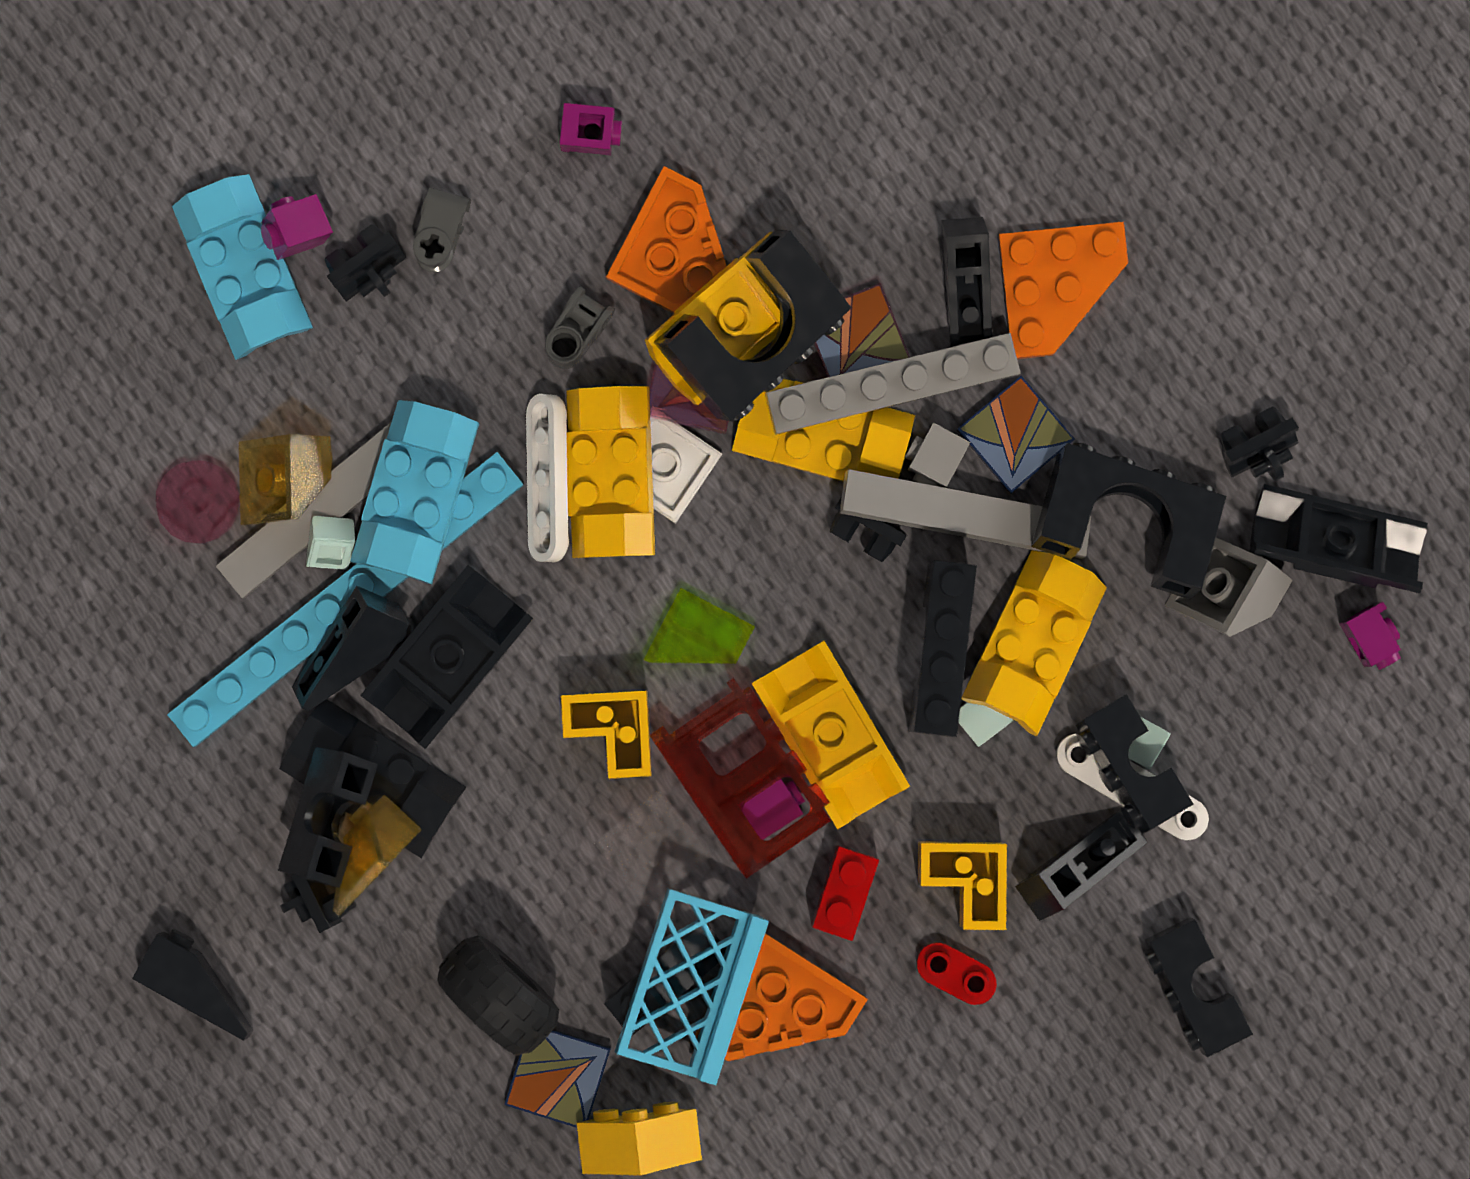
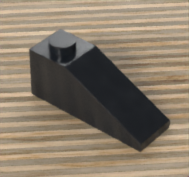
(967, 279)
(354, 644)
(1080, 866)
(188, 980)
(680, 982)

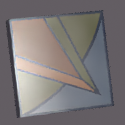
(1015, 434)
(559, 1078)

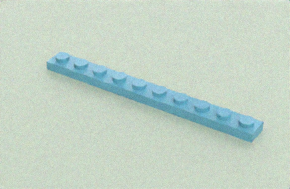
(303, 631)

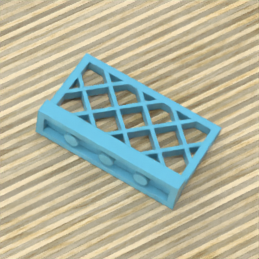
(726, 997)

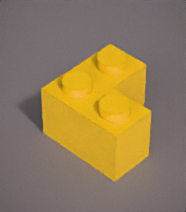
(619, 717)
(979, 873)
(639, 1140)

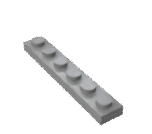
(892, 383)

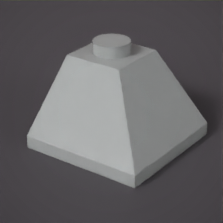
(1236, 591)

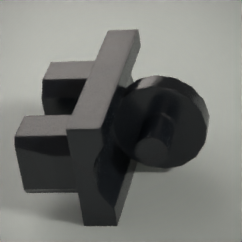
(368, 267)
(1263, 452)
(882, 541)
(313, 902)

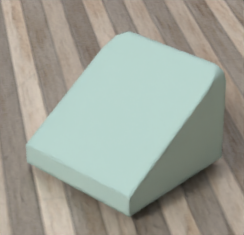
(330, 542)
(981, 722)
(1148, 746)

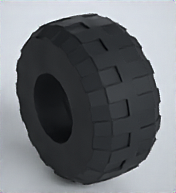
(497, 995)

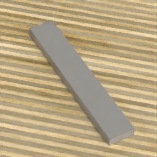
(942, 510)
(282, 541)

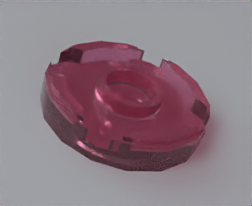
(210, 510)

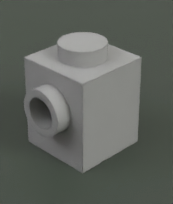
(936, 456)

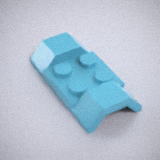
(241, 276)
(414, 490)

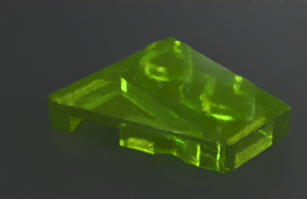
(698, 633)

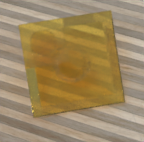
(281, 476)
(376, 840)

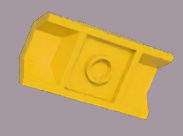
(734, 308)
(863, 442)
(610, 471)
(1035, 639)
(831, 733)

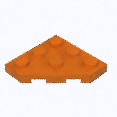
(670, 244)
(1056, 280)
(790, 1004)

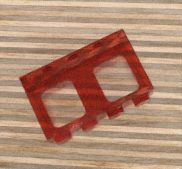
(724, 796)

